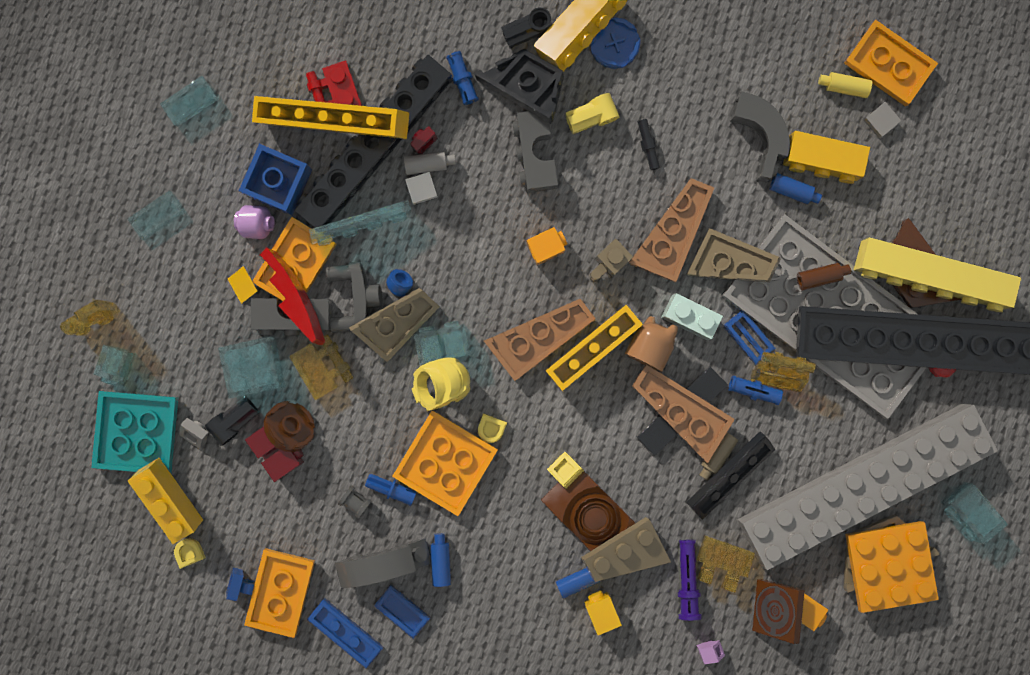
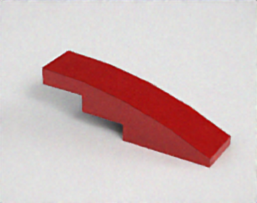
(296, 302)

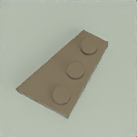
(732, 259)
(627, 552)

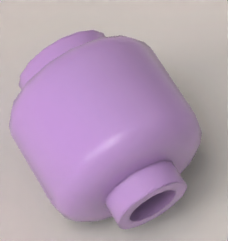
(254, 222)

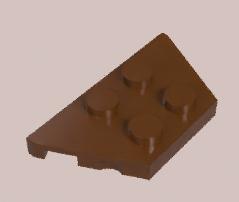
(910, 237)

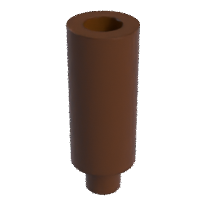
(822, 275)

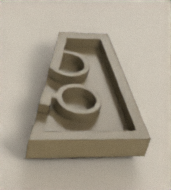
(395, 324)

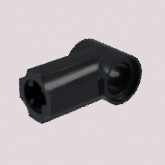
(524, 29)
(226, 424)

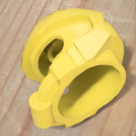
(449, 380)

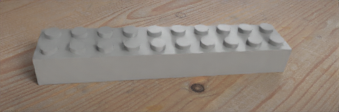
(867, 485)

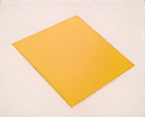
(242, 284)

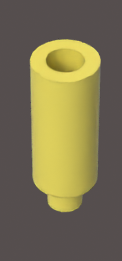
(846, 84)

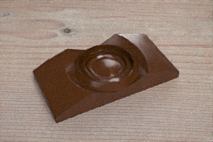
(587, 511)

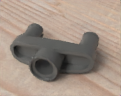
(364, 295)

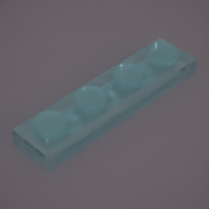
(349, 227)

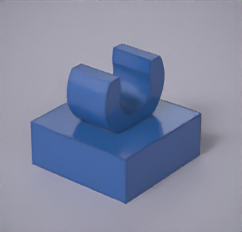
(238, 584)

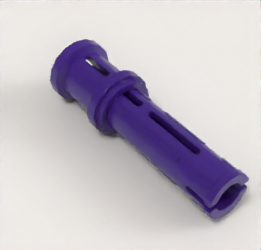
(687, 547)

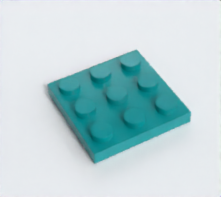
(133, 430)

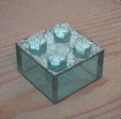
(251, 367)

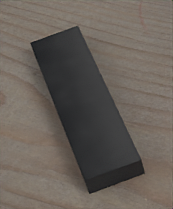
(659, 432)
(731, 475)

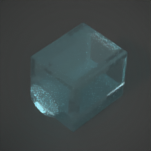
(114, 364)

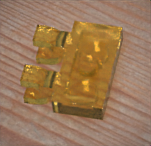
(724, 556)

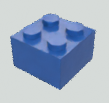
(275, 179)

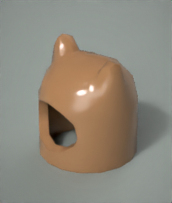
(652, 344)

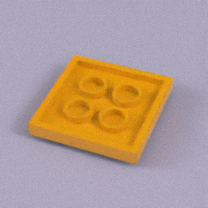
(445, 463)
(891, 566)

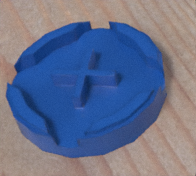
(616, 44)

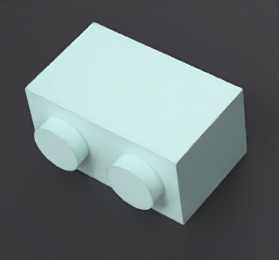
(692, 316)

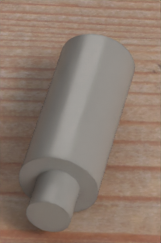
(428, 162)

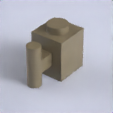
(610, 260)

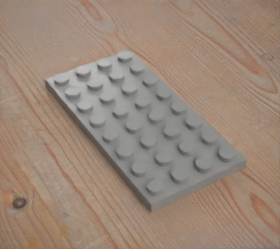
(778, 303)

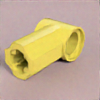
(594, 113)

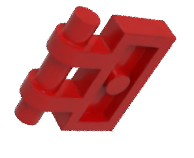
(338, 80)

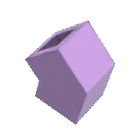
(711, 651)

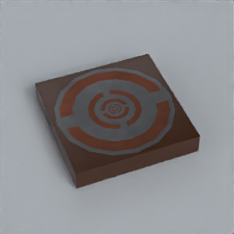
(778, 611)

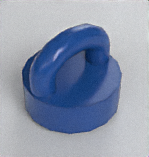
(399, 282)

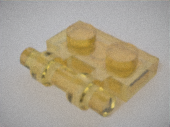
(94, 313)
(314, 371)
(783, 371)

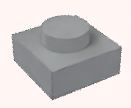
(194, 432)

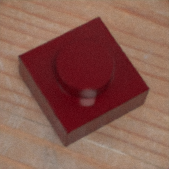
(423, 140)

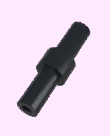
(648, 144)

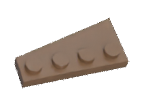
(671, 239)
(533, 341)
(685, 412)

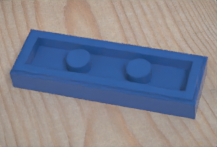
(345, 633)

